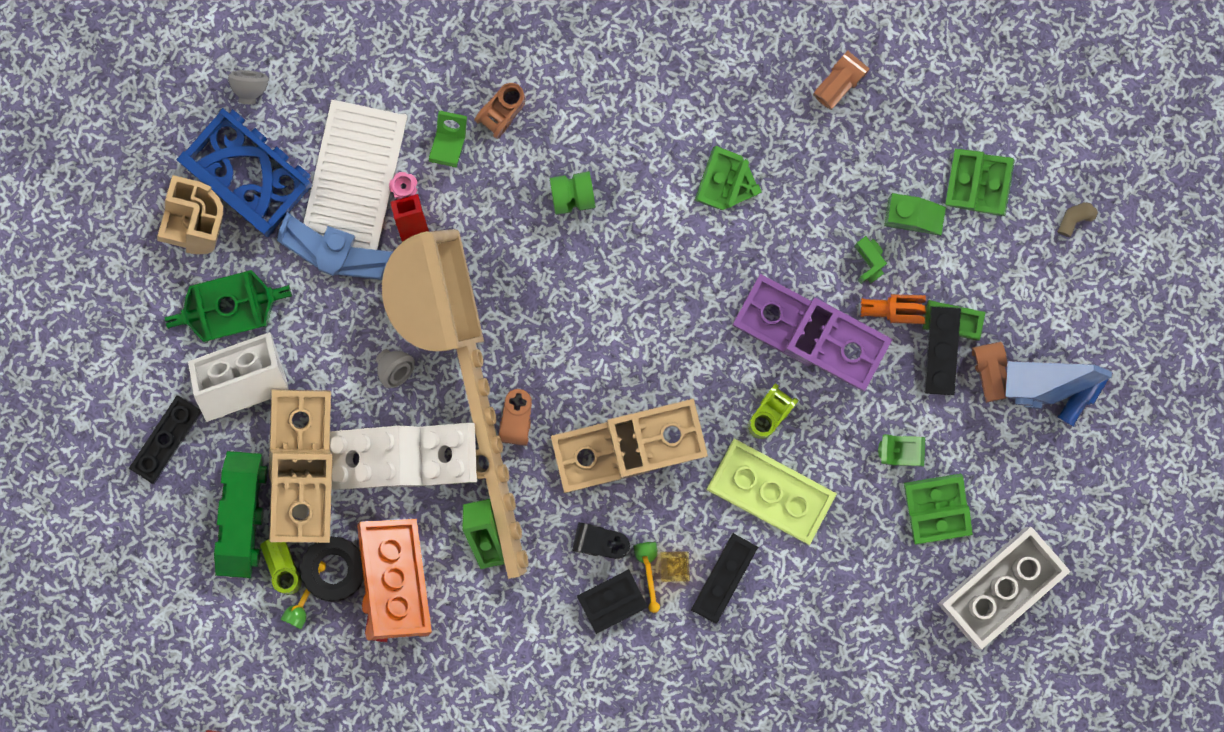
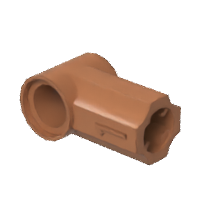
(843, 77)
(991, 366)

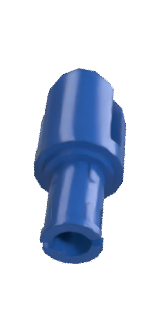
(1079, 401)

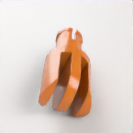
(906, 306)

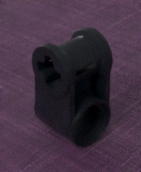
(595, 540)

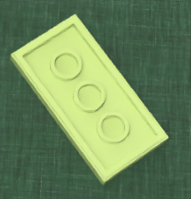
(771, 491)

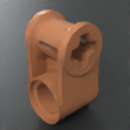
(500, 110)
(514, 423)

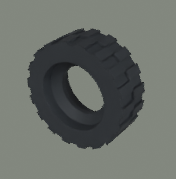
(322, 589)

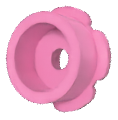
(403, 178)

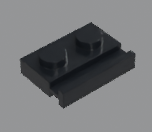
(612, 601)

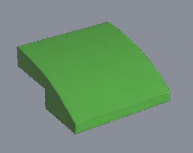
(980, 182)
(938, 508)

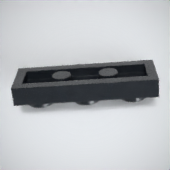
(942, 350)

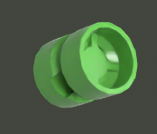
(572, 193)

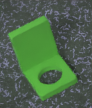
(448, 141)

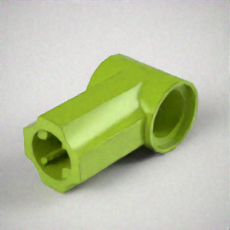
(279, 563)

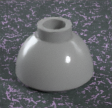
(248, 85)
(394, 367)

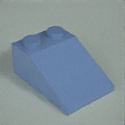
(1049, 383)

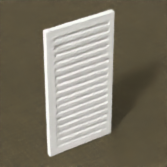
(355, 172)

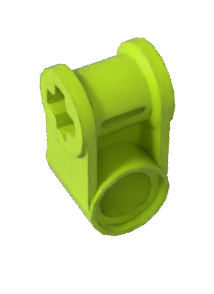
(774, 409)

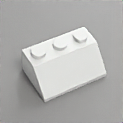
(236, 377)

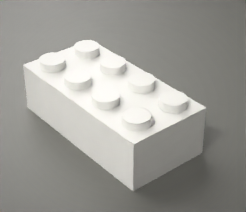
(1004, 587)

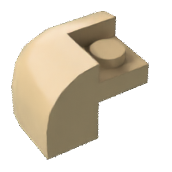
(191, 216)

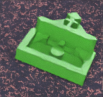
(726, 180)

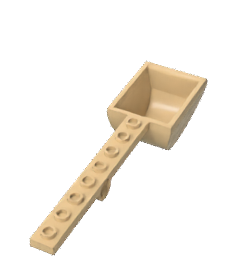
(435, 309)

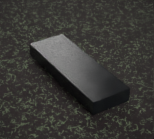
(724, 578)

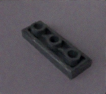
(176, 424)

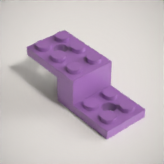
(812, 332)

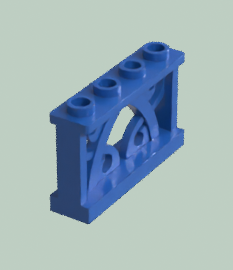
(256, 210)

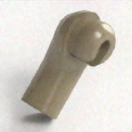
(1075, 214)

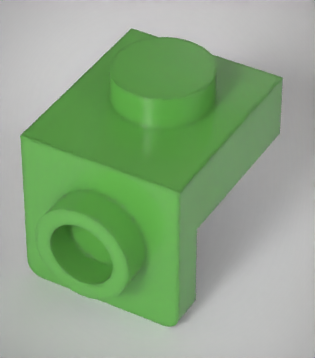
(871, 253)
(902, 450)

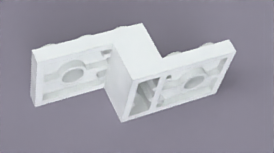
(403, 456)

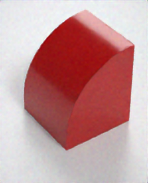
(409, 216)

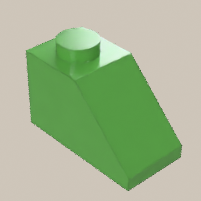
(914, 214)
(482, 533)

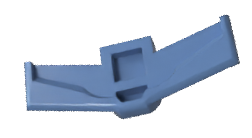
(333, 251)

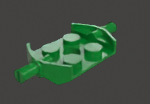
(251, 309)

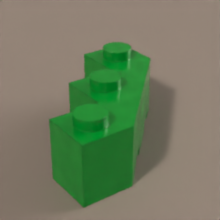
(239, 514)

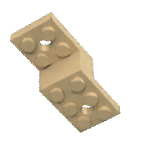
(629, 446)
(300, 466)

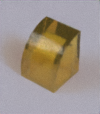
(674, 566)

